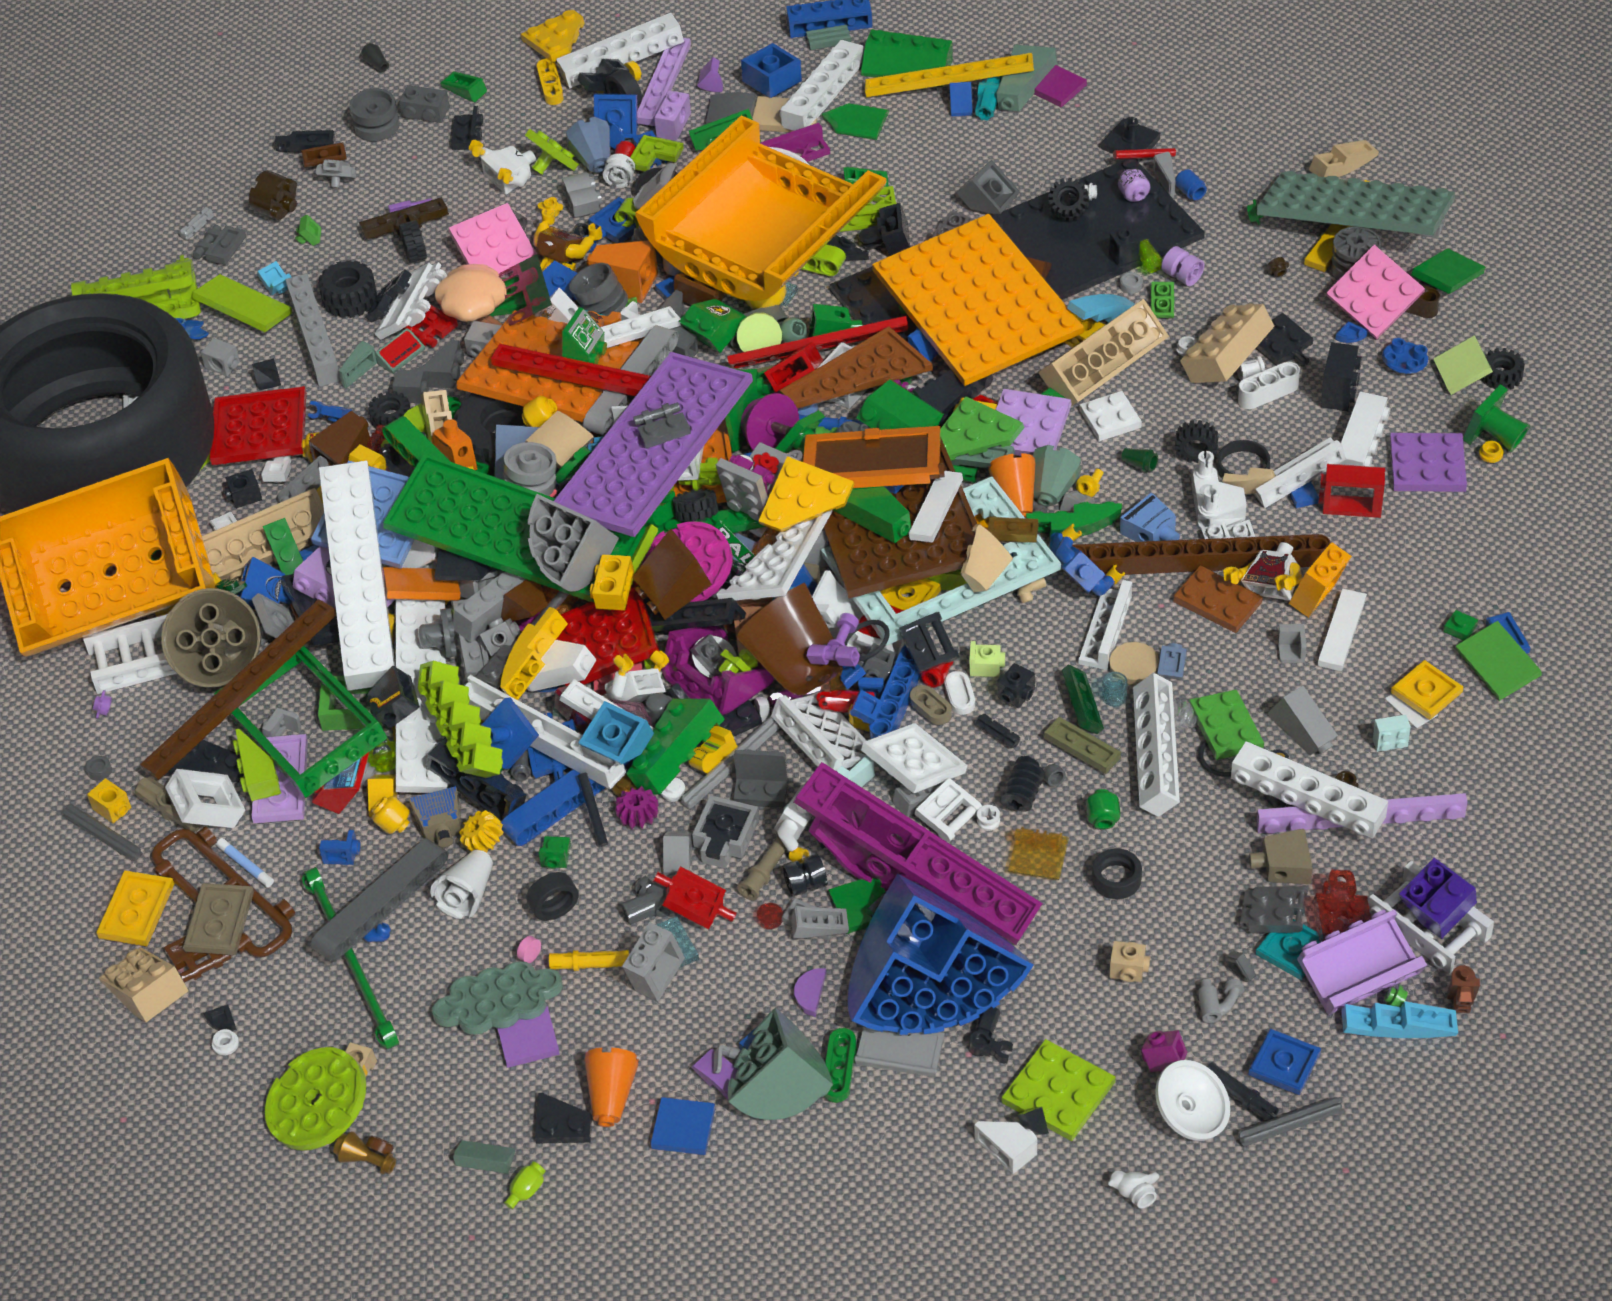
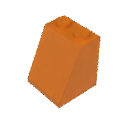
(632, 263)

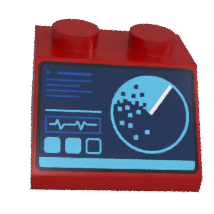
(342, 788)

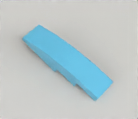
(1100, 306)
(1407, 1021)

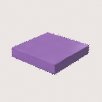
(529, 1040)

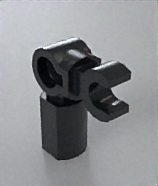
(981, 1040)

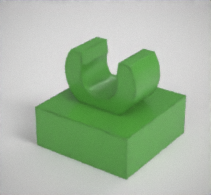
(308, 231)

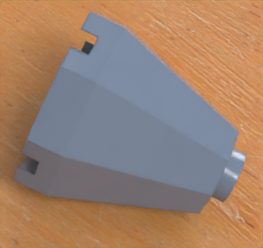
(590, 143)

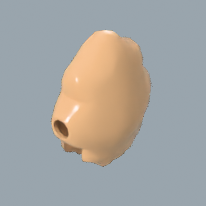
(470, 292)

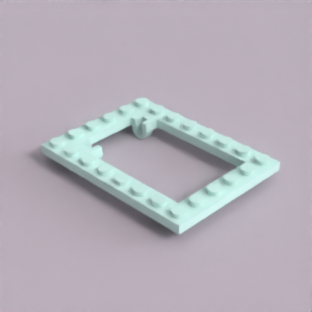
(1029, 564)

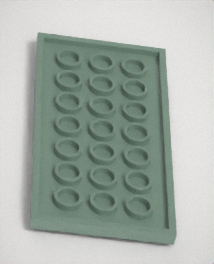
(1357, 203)

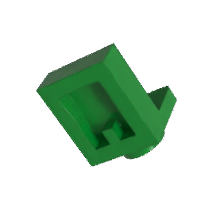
(555, 852)

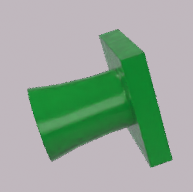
(1496, 422)
(796, 436)

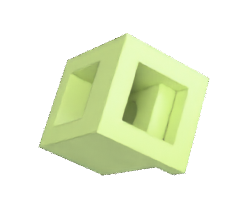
(986, 660)

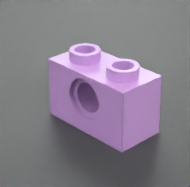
(672, 115)

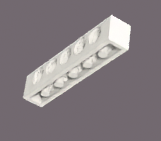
(626, 46)
(822, 85)
(1156, 745)
(1309, 789)

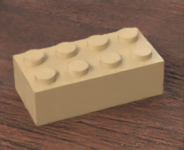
(1227, 343)

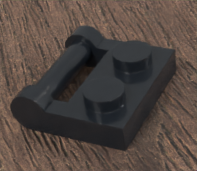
(922, 646)

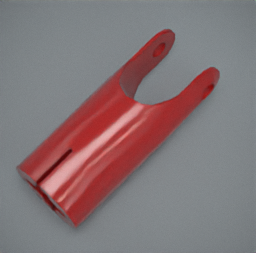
(838, 700)

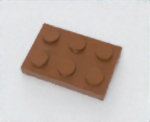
(1218, 599)

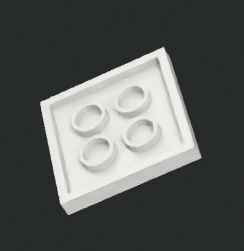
(914, 757)

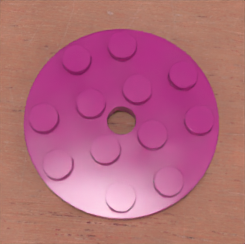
(709, 549)

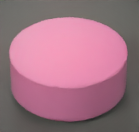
(528, 949)

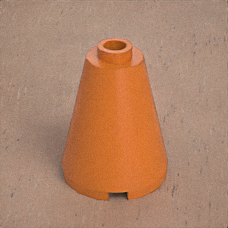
(1016, 479)
(609, 1082)

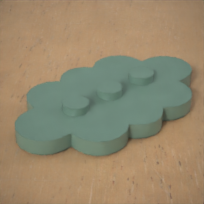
(497, 997)

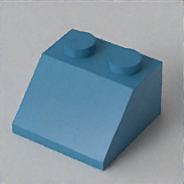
(616, 734)

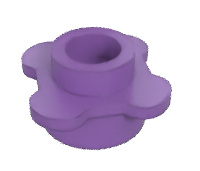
(102, 704)

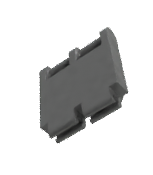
(1273, 909)

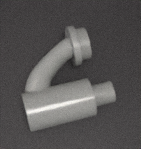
(1209, 1002)

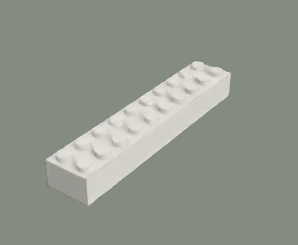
(357, 574)

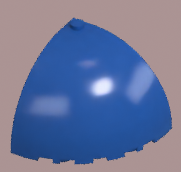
(928, 965)

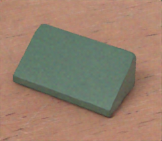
(484, 1156)

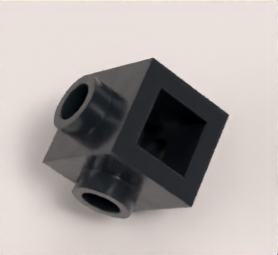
(1016, 685)

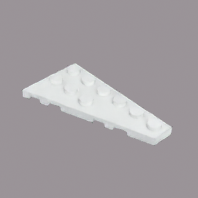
(776, 565)

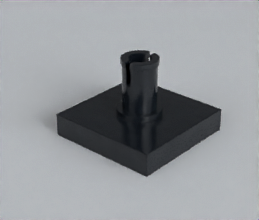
(1130, 136)

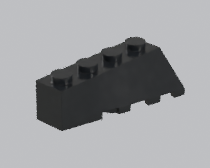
(948, 390)
(489, 794)

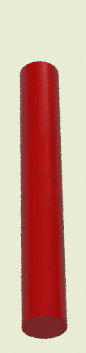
(1142, 153)

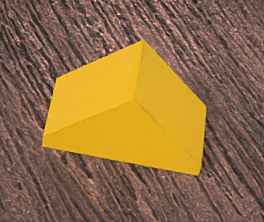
(380, 786)

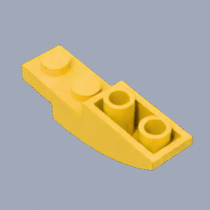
(525, 657)

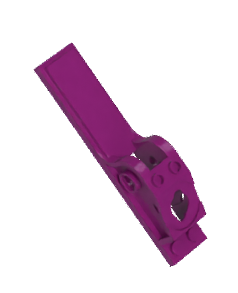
(920, 855)

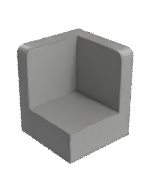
(1292, 643)

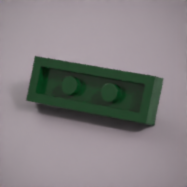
(1082, 699)

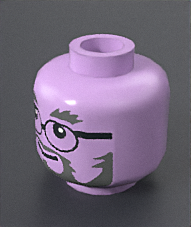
(1133, 185)

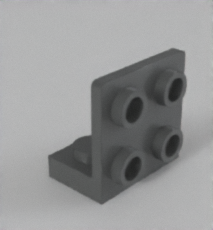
(761, 778)

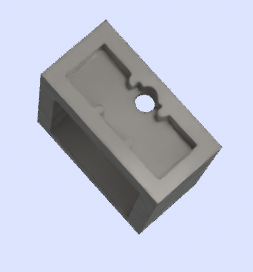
(659, 953)

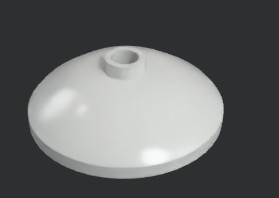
(1201, 1094)

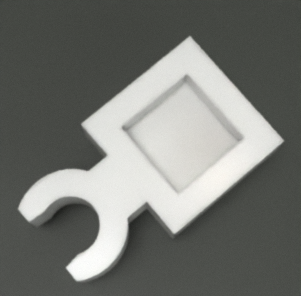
(277, 470)

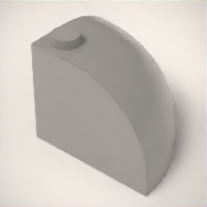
(567, 543)

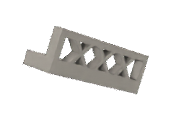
(471, 655)

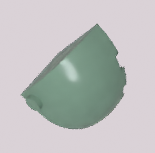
(778, 1071)

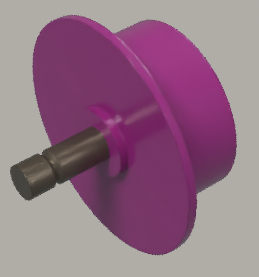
(768, 420)

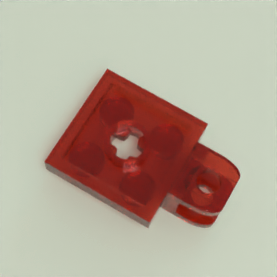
(1339, 900)

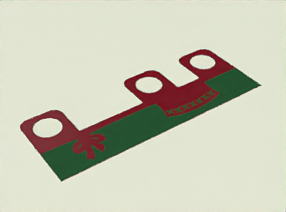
(533, 287)

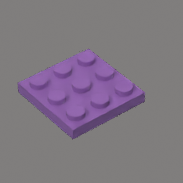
(1428, 462)

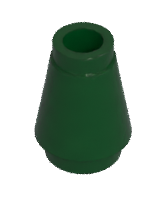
(1142, 459)

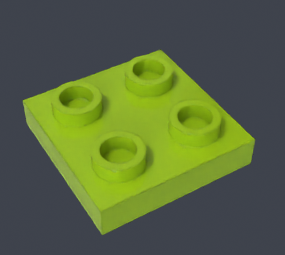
(551, 151)

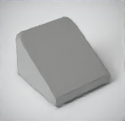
(1074, 498)

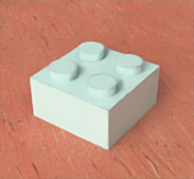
(1391, 733)

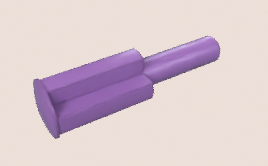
(398, 206)

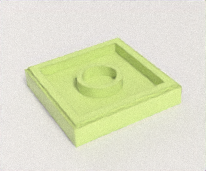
(1462, 365)

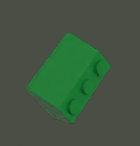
(897, 408)

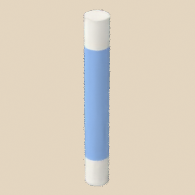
(244, 862)

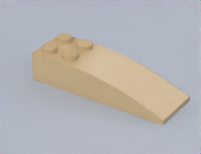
(1105, 353)

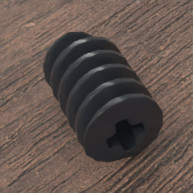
(1023, 784)

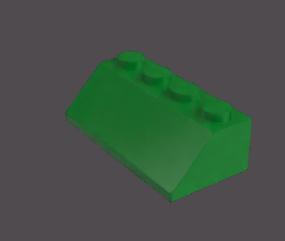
(903, 53)

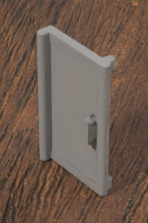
(901, 1053)

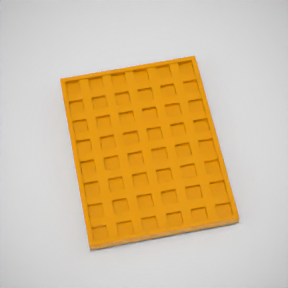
(977, 299)

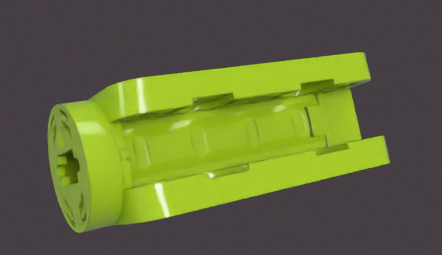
(165, 288)

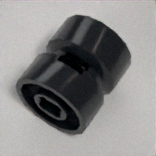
(805, 875)

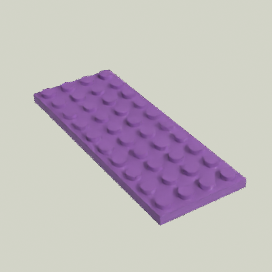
(626, 481)

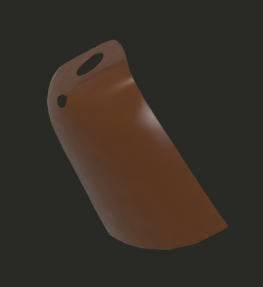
(781, 638)

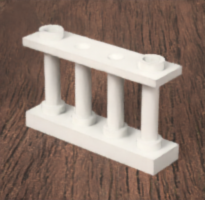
(129, 672)
(1474, 923)

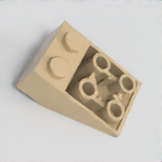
(144, 983)

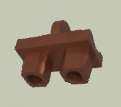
(1463, 988)

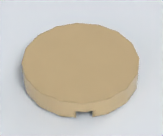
(1134, 661)

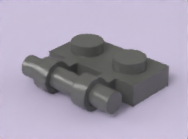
(223, 244)
(664, 429)

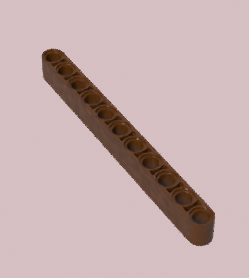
(1188, 555)

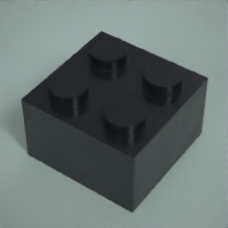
(1340, 376)

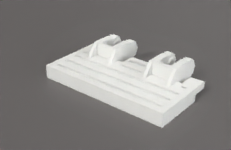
(410, 306)

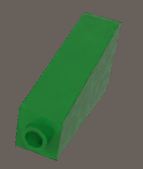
(877, 511)

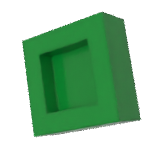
(1460, 625)

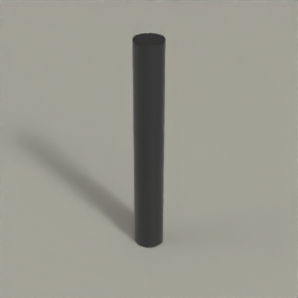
(592, 809)

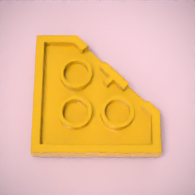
(555, 35)
(803, 495)

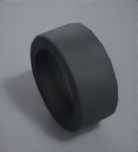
(623, 83)
(1118, 857)
(546, 887)

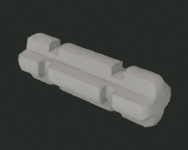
(196, 223)

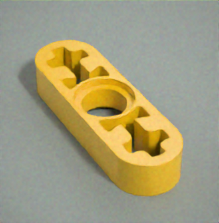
(547, 88)

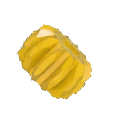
(481, 831)

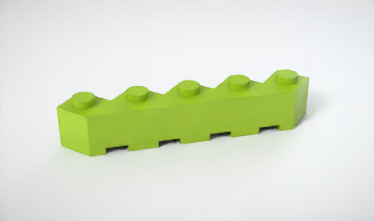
(458, 720)

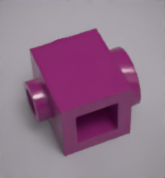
(1163, 1049)

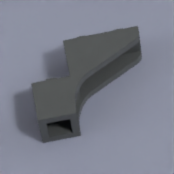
(687, 342)
(438, 372)

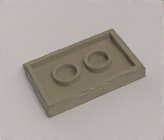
(218, 919)

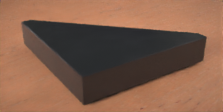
(851, 251)

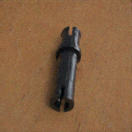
(1249, 1098)

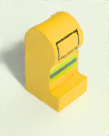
(713, 750)

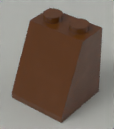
(340, 439)
(670, 576)

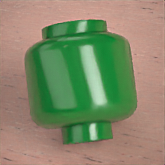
(1103, 809)

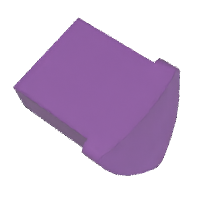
(710, 78)

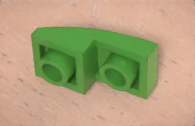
(1162, 299)

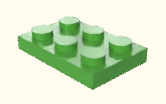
(1225, 723)

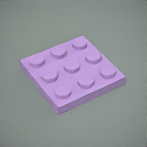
(1041, 416)

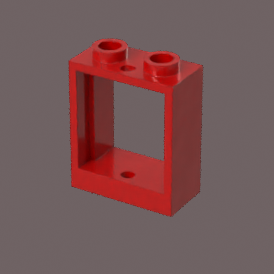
(1352, 477)

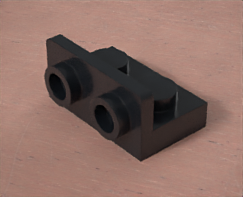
(466, 129)

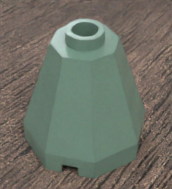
(1054, 473)

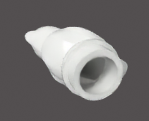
(1135, 1186)

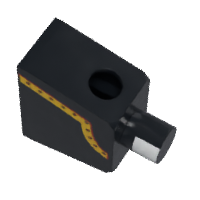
(393, 697)

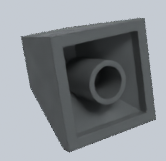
(988, 190)

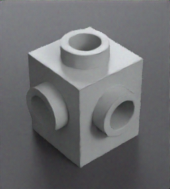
(493, 637)

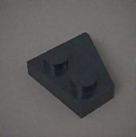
(561, 1122)

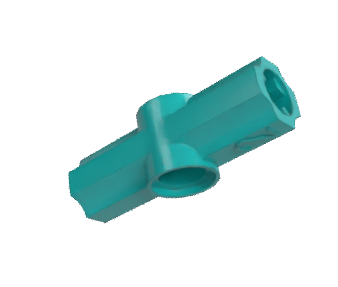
(987, 97)

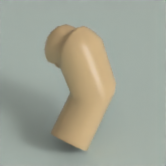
(1025, 591)

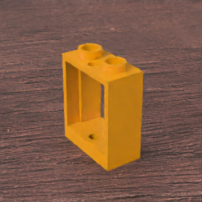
(1320, 579)

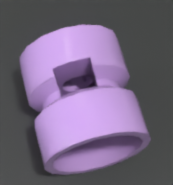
(1182, 266)

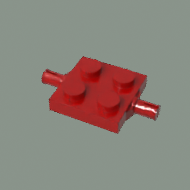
(694, 897)

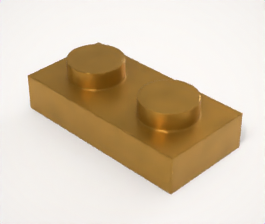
(1013, 529)

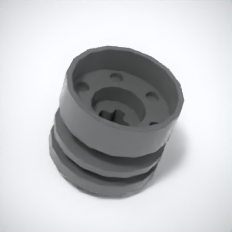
(1349, 247)
(598, 289)

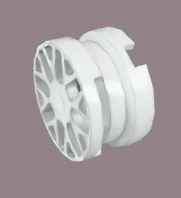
(619, 170)

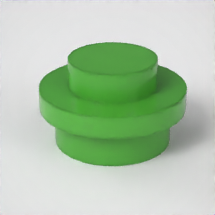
(1395, 996)

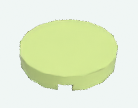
(758, 332)

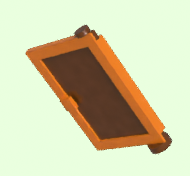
(878, 455)

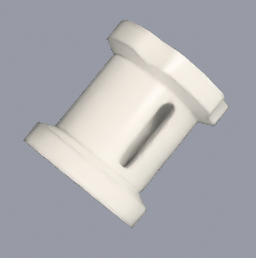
(1250, 368)

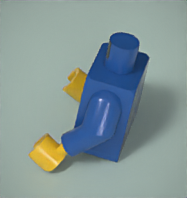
(1081, 568)

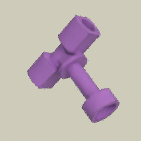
(836, 648)

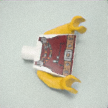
(1269, 574)

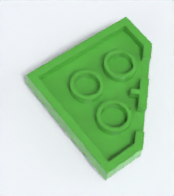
(977, 427)

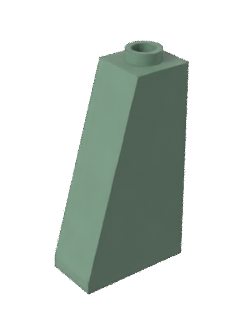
(1019, 87)

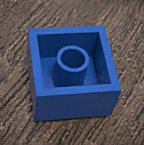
(771, 70)

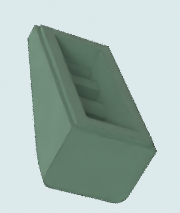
(357, 364)

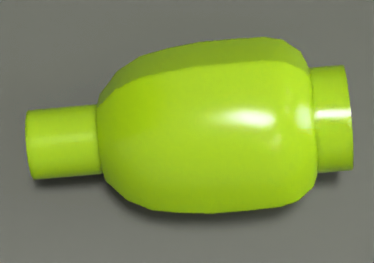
(525, 1184)

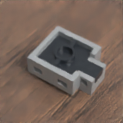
(724, 830)

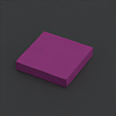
(1060, 86)

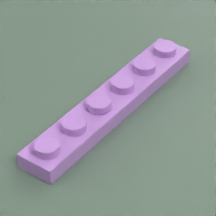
(662, 81)

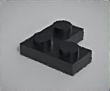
(387, 295)

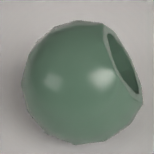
(793, 329)

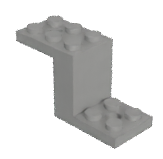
(746, 489)

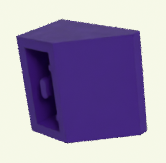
(1438, 897)

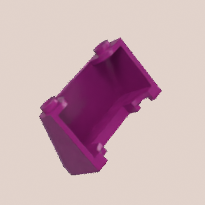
(726, 690)

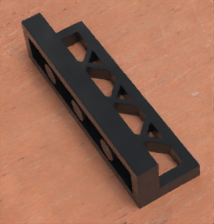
(699, 615)

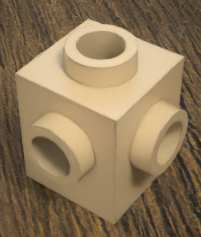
(1129, 961)

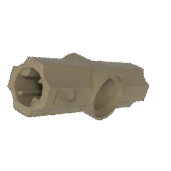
(158, 797)

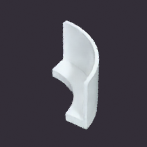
(832, 602)

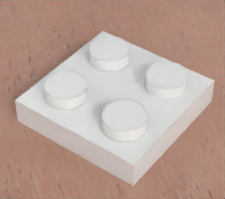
(1110, 416)

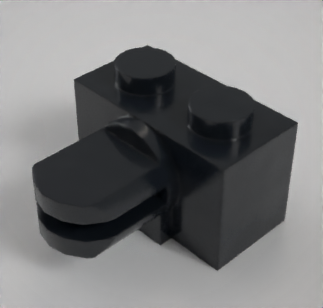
(890, 231)

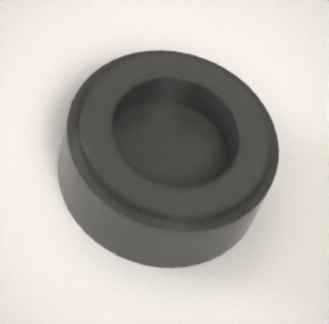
(98, 768)

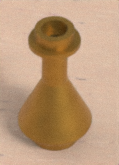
(352, 1149)

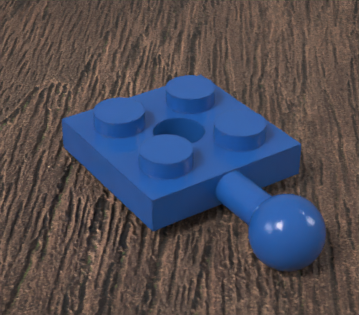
(610, 228)

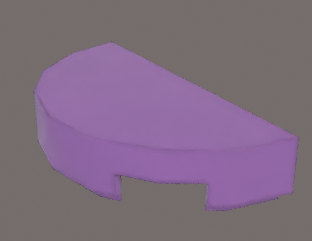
(809, 990)

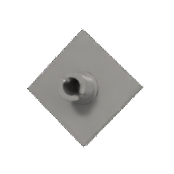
(273, 617)

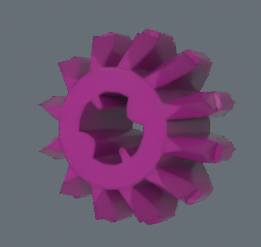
(636, 807)

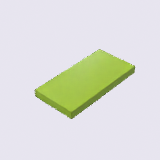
(242, 303)

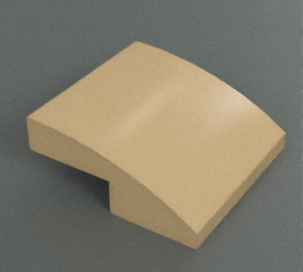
(562, 436)

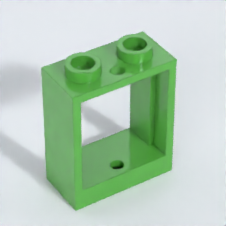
(340, 718)

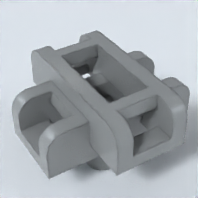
(335, 169)

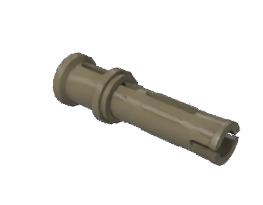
(760, 874)

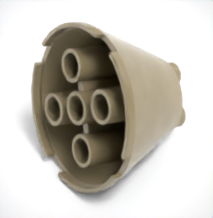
(191, 635)

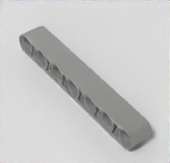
(644, 360)

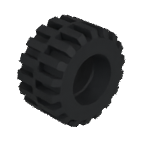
(347, 288)

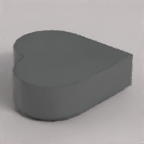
(1239, 964)

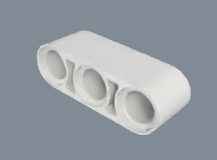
(1268, 385)

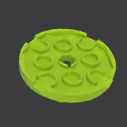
(289, 1105)

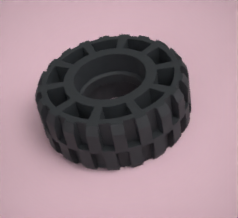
(478, 420)

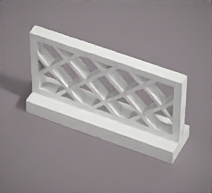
(814, 740)

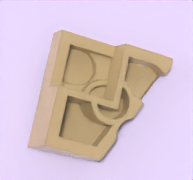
(984, 560)

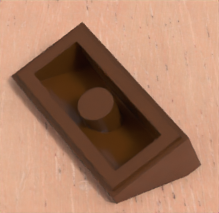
(317, 155)

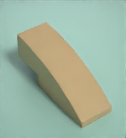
(1343, 159)
(435, 410)

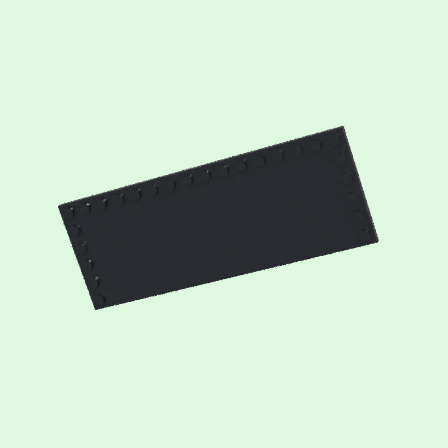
(1074, 248)

